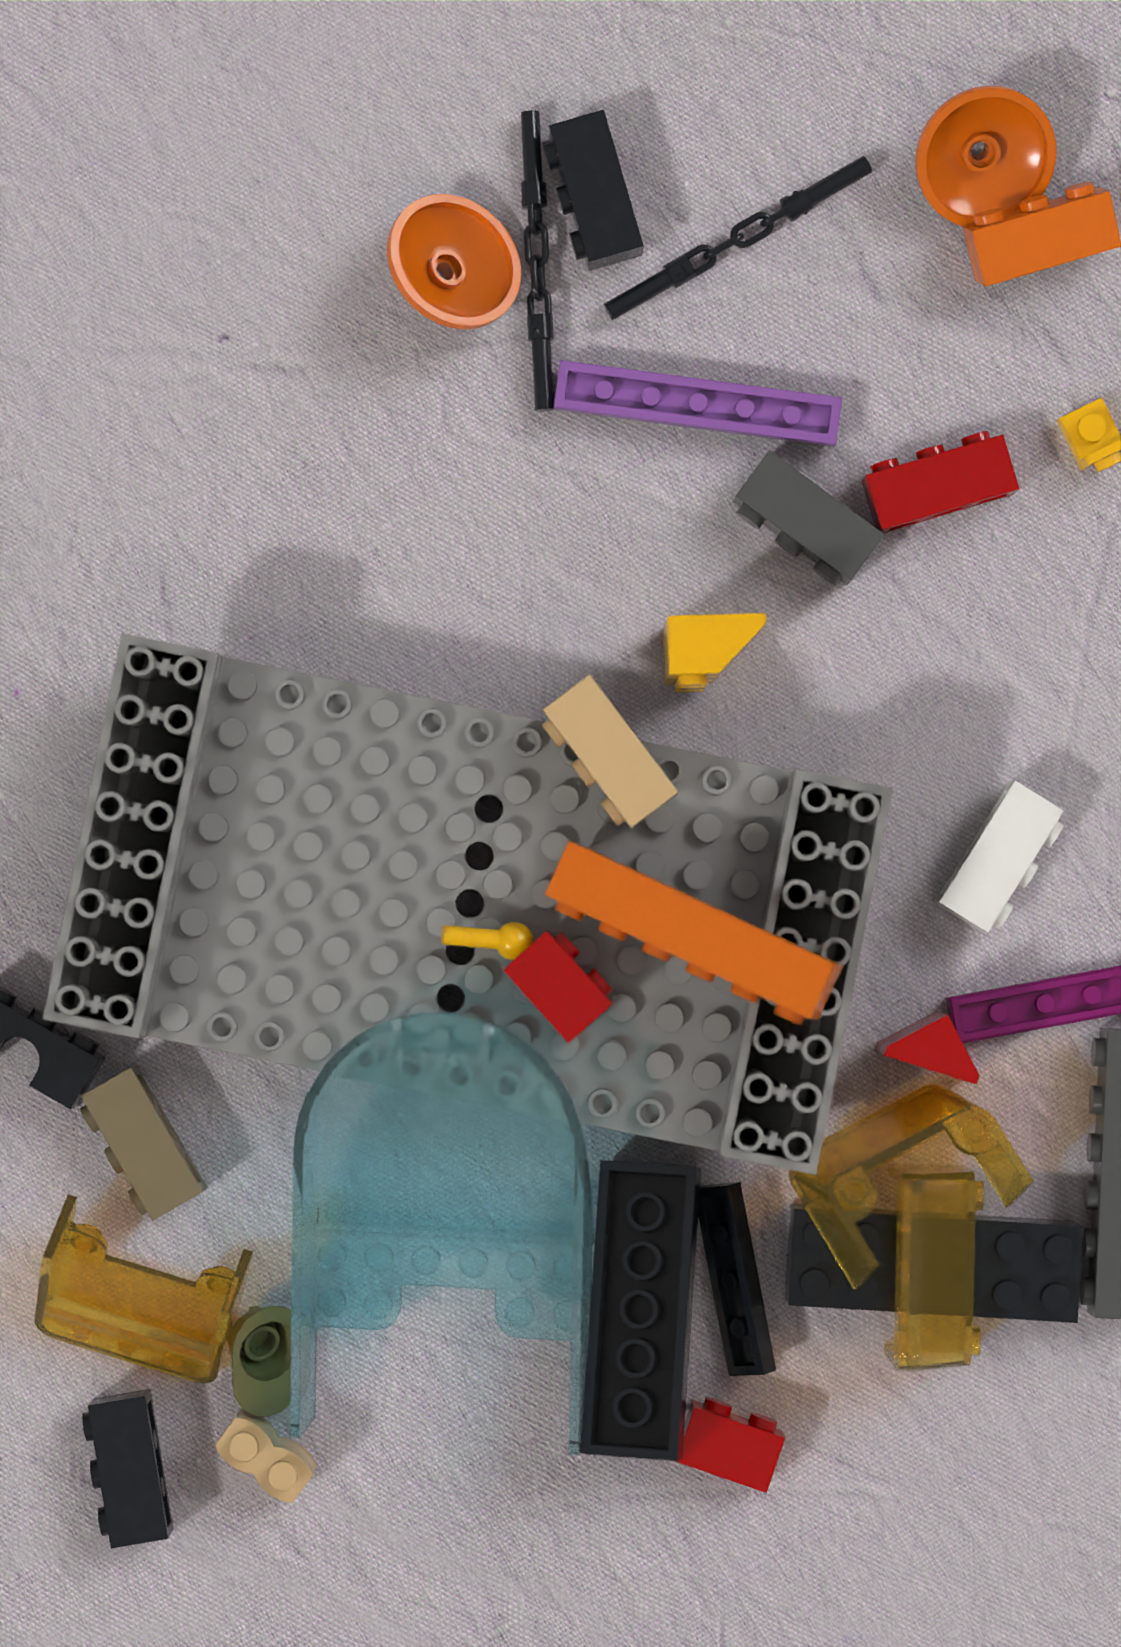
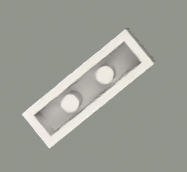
(1001, 857)

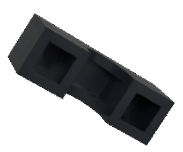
(65, 1062)

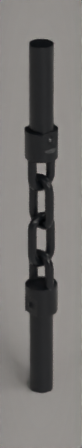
(534, 199)
(681, 269)

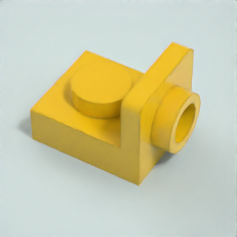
(1092, 436)

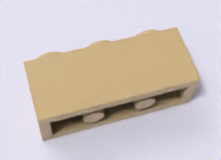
(608, 753)

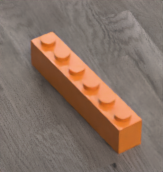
(694, 932)

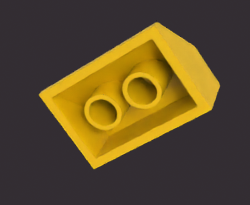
(704, 646)

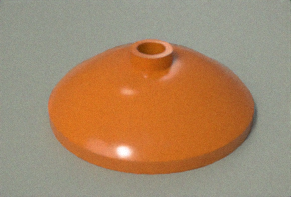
(1012, 166)
(467, 248)

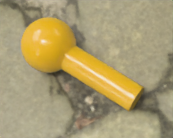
(508, 940)

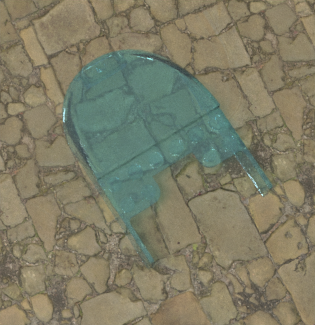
(439, 1164)

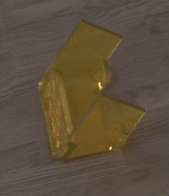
(846, 1194)
(935, 1267)
(134, 1308)

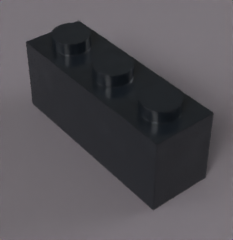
(593, 191)
(128, 1468)

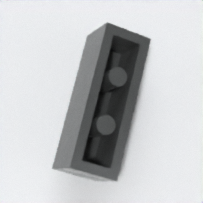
(806, 519)

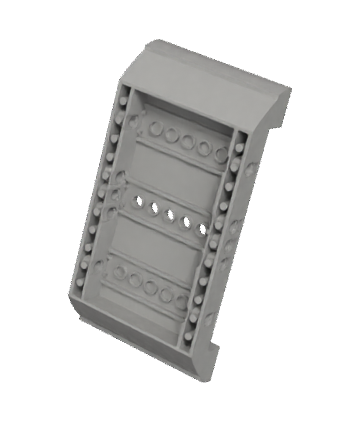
(291, 842)

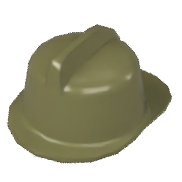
(262, 1360)

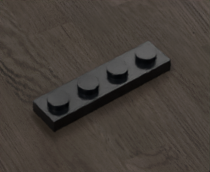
(735, 1280)

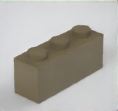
(142, 1143)

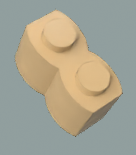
(277, 1462)

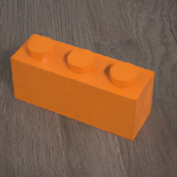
(1041, 234)

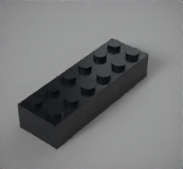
(1019, 1267)
(641, 1310)

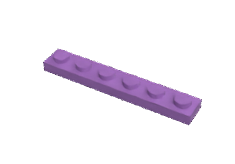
(697, 403)

